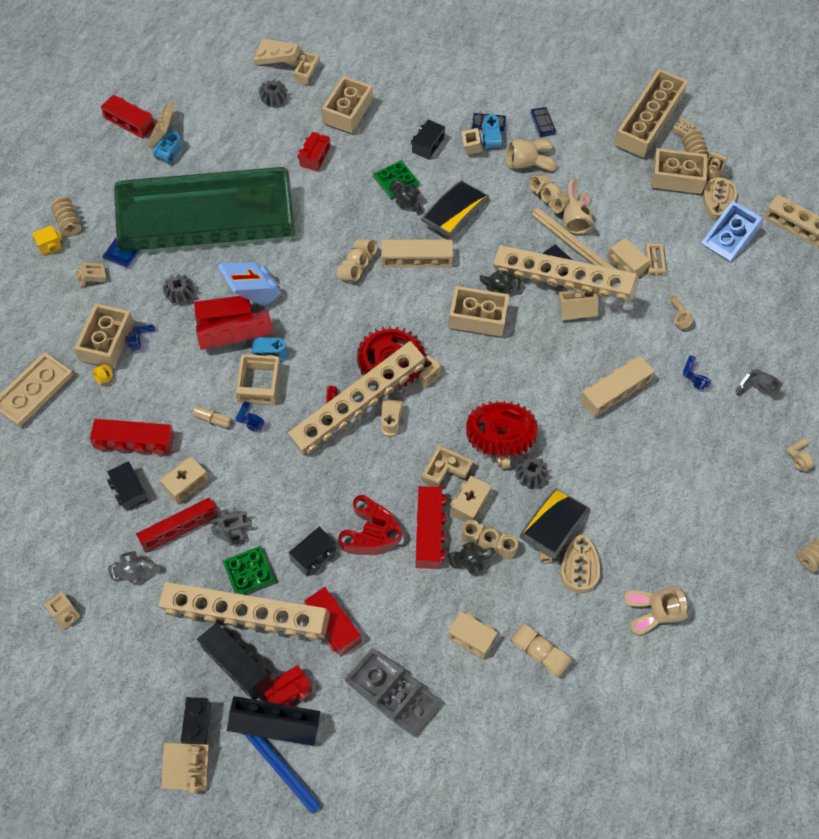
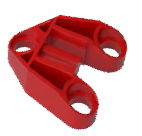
(374, 536)

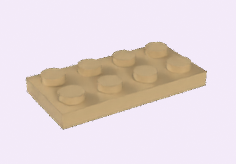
(33, 388)

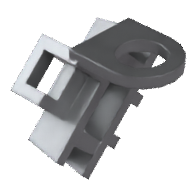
(765, 381)
(232, 529)

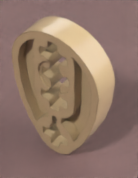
(710, 195)
(570, 565)

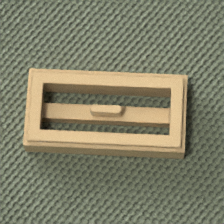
(655, 271)

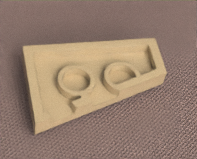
(276, 51)
(162, 124)

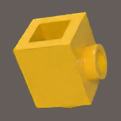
(47, 240)

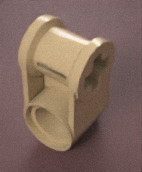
(391, 417)

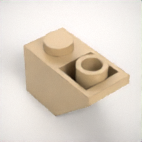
(715, 165)

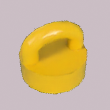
(100, 375)

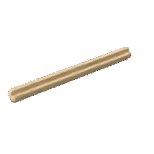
(569, 239)

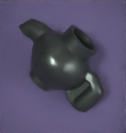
(406, 195)
(501, 282)
(470, 557)

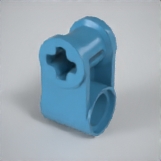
(491, 134)
(168, 147)
(270, 346)

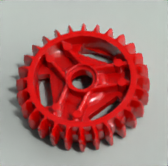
(384, 345)
(502, 416)

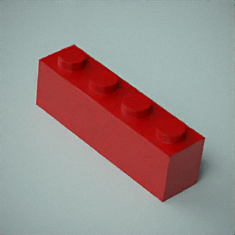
(234, 329)
(132, 436)
(429, 527)

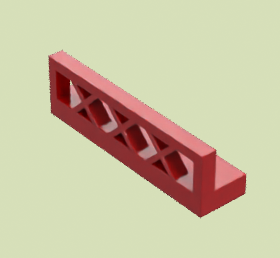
(177, 524)

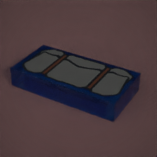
(478, 119)
(542, 122)

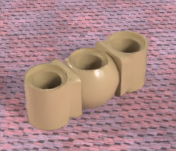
(549, 192)
(357, 259)
(482, 533)
(541, 650)

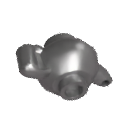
(130, 567)

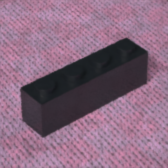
(235, 661)
(273, 720)

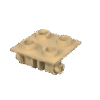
(185, 766)

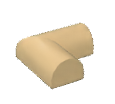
(306, 65)
(446, 461)

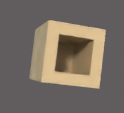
(472, 141)

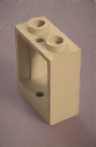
(257, 395)

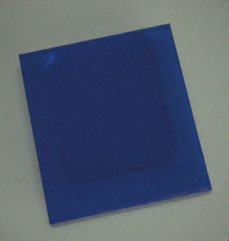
(122, 258)

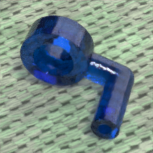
(133, 339)
(699, 380)
(252, 421)

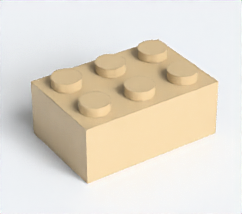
(347, 104)
(679, 171)
(478, 311)
(104, 335)

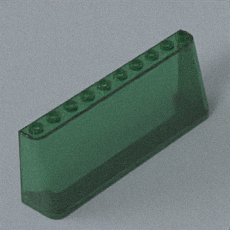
(203, 209)

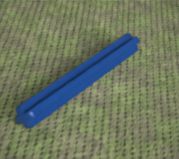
(285, 773)

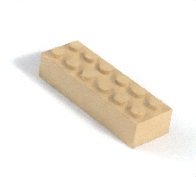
(650, 113)

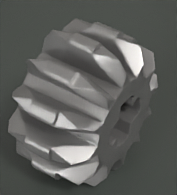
(273, 93)
(178, 289)
(524, 468)

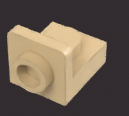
(90, 272)
(430, 372)
(62, 610)

